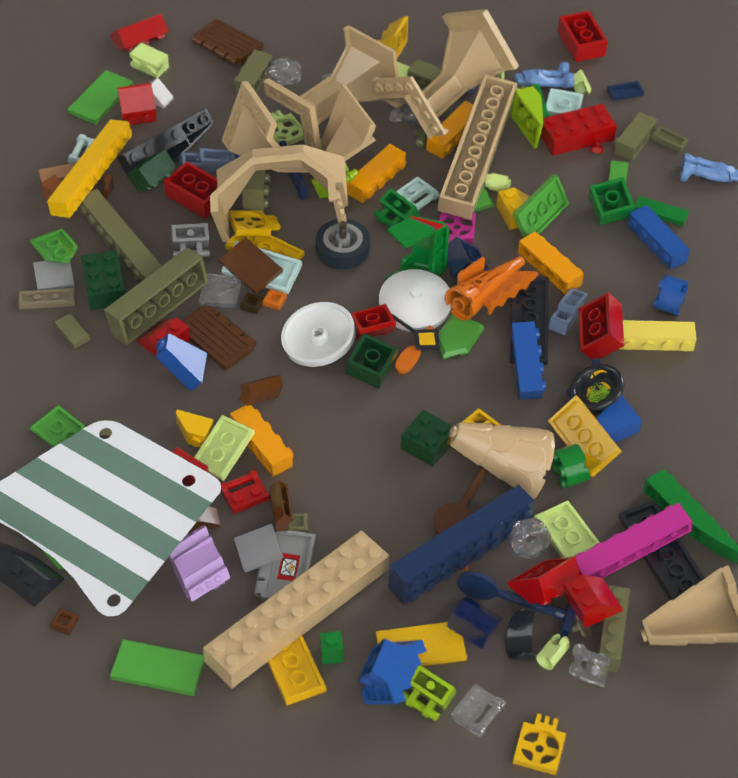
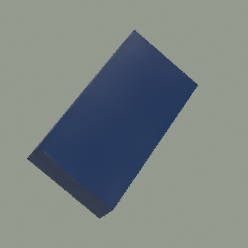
(625, 90)

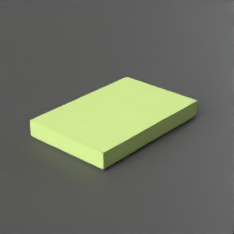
(224, 446)
(567, 530)

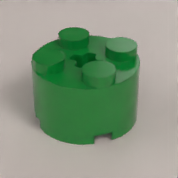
(570, 466)

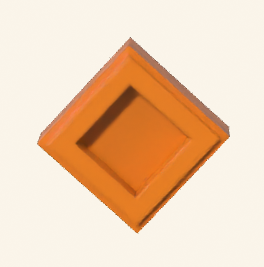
(274, 299)

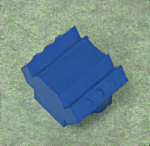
(390, 670)

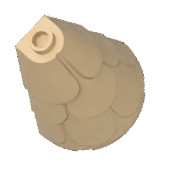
(508, 452)
(698, 616)

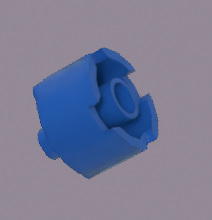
(672, 295)

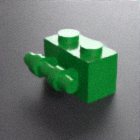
(396, 206)

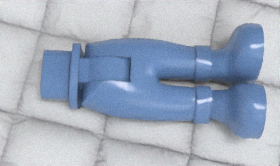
(547, 78)
(707, 169)

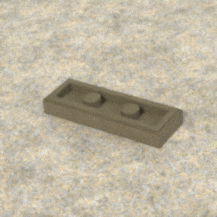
(46, 298)

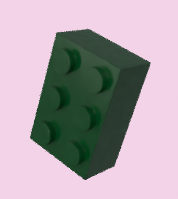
(102, 278)

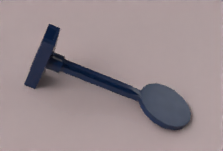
(484, 588)

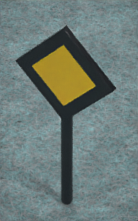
(423, 338)

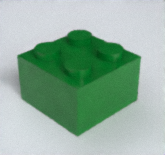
(611, 201)

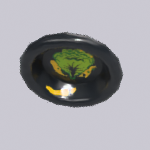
(598, 386)

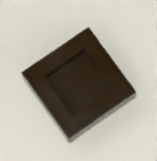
(251, 303)

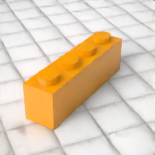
(455, 123)
(377, 173)
(550, 262)
(265, 443)

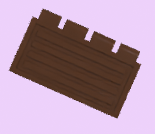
(227, 42)
(218, 337)

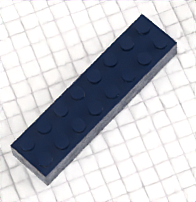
(459, 545)

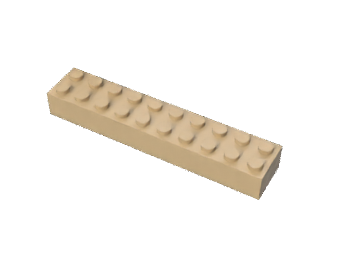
(477, 147)
(295, 609)

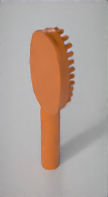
(408, 358)

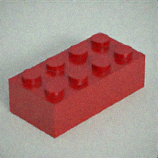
(578, 129)

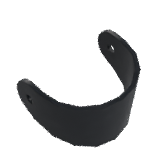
(519, 636)

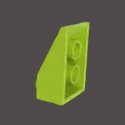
(528, 113)

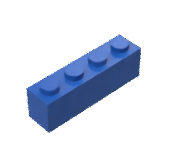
(658, 237)
(527, 361)

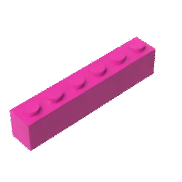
(635, 542)

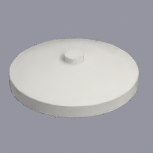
(416, 298)
(318, 334)

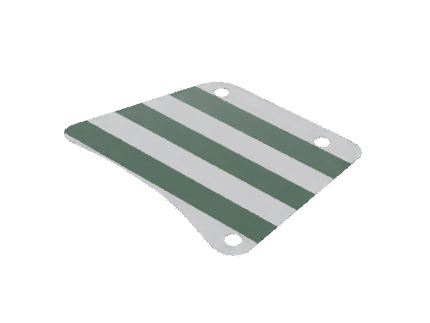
(107, 508)

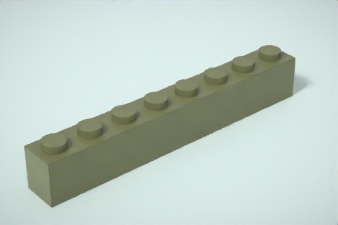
(118, 235)

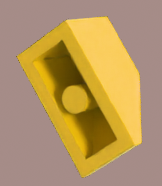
(194, 427)

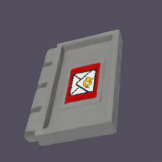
(297, 554)

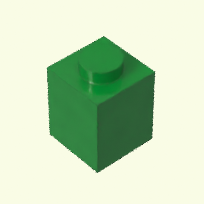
(331, 647)

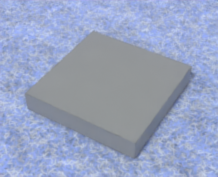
(53, 275)
(258, 548)

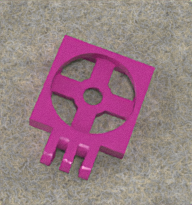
(469, 237)

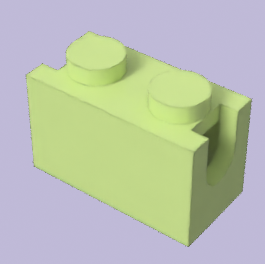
(149, 60)

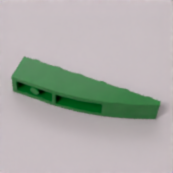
(667, 491)

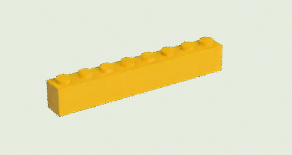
(89, 168)

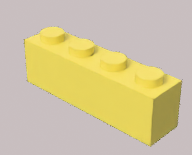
(659, 335)

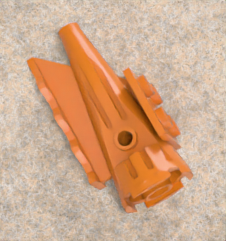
(487, 288)

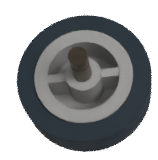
(342, 245)

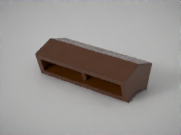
(261, 390)
(280, 506)

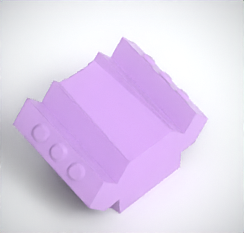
(198, 564)

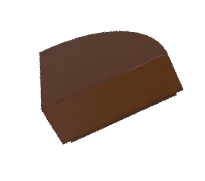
(108, 179)

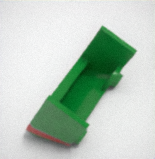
(428, 242)

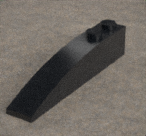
(26, 574)

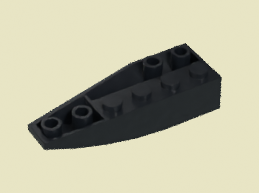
(173, 140)

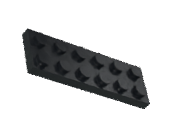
(532, 306)
(670, 563)

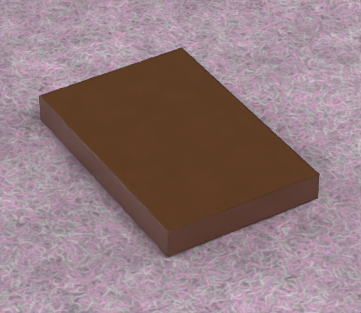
(250, 265)

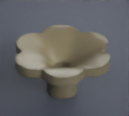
(579, 627)

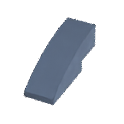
(208, 159)
(567, 311)

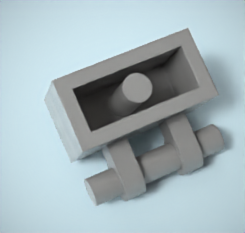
(191, 236)

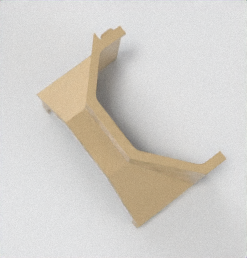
(470, 53)
(358, 65)
(253, 126)
(233, 177)

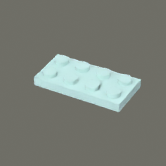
(284, 281)

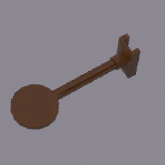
(453, 513)

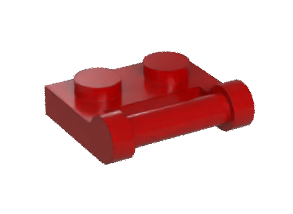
(247, 496)

